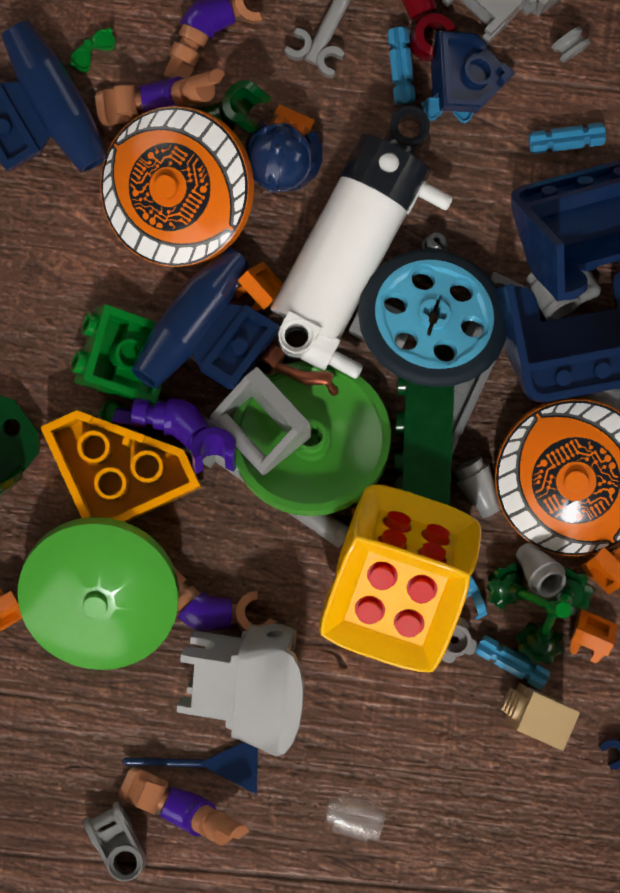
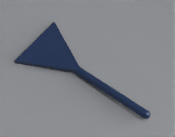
(235, 764)

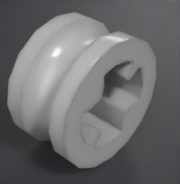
(571, 44)

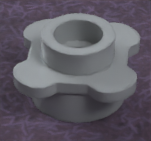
(464, 645)

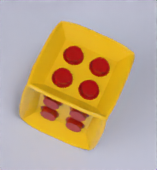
(401, 578)

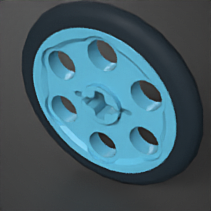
(420, 364)

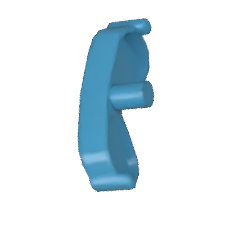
(431, 108)
(477, 598)

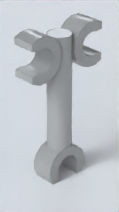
(316, 50)

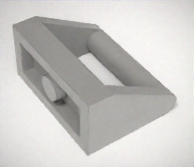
(278, 408)

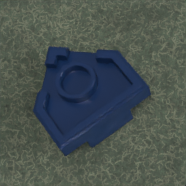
(465, 72)

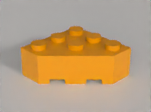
(117, 469)

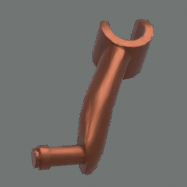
(274, 356)

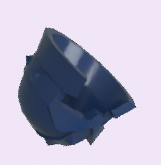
(283, 156)

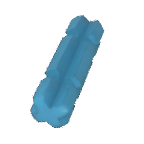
(401, 65)
(567, 138)
(512, 662)

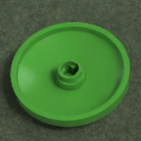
(338, 461)
(98, 593)

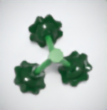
(535, 641)

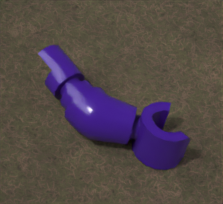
(185, 424)

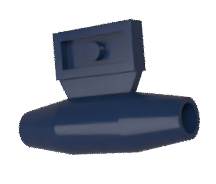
(43, 106)
(205, 325)

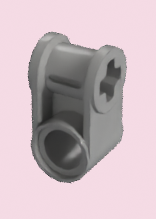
(115, 840)

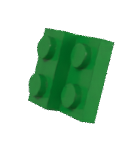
(111, 351)

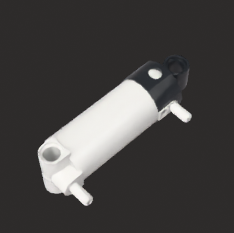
(351, 240)

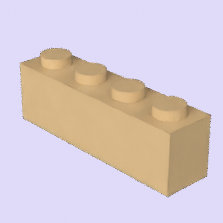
(539, 716)

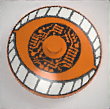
(177, 186)
(563, 476)

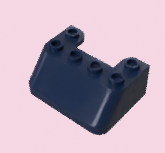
(569, 226)
(562, 354)

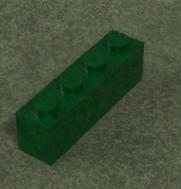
(426, 440)

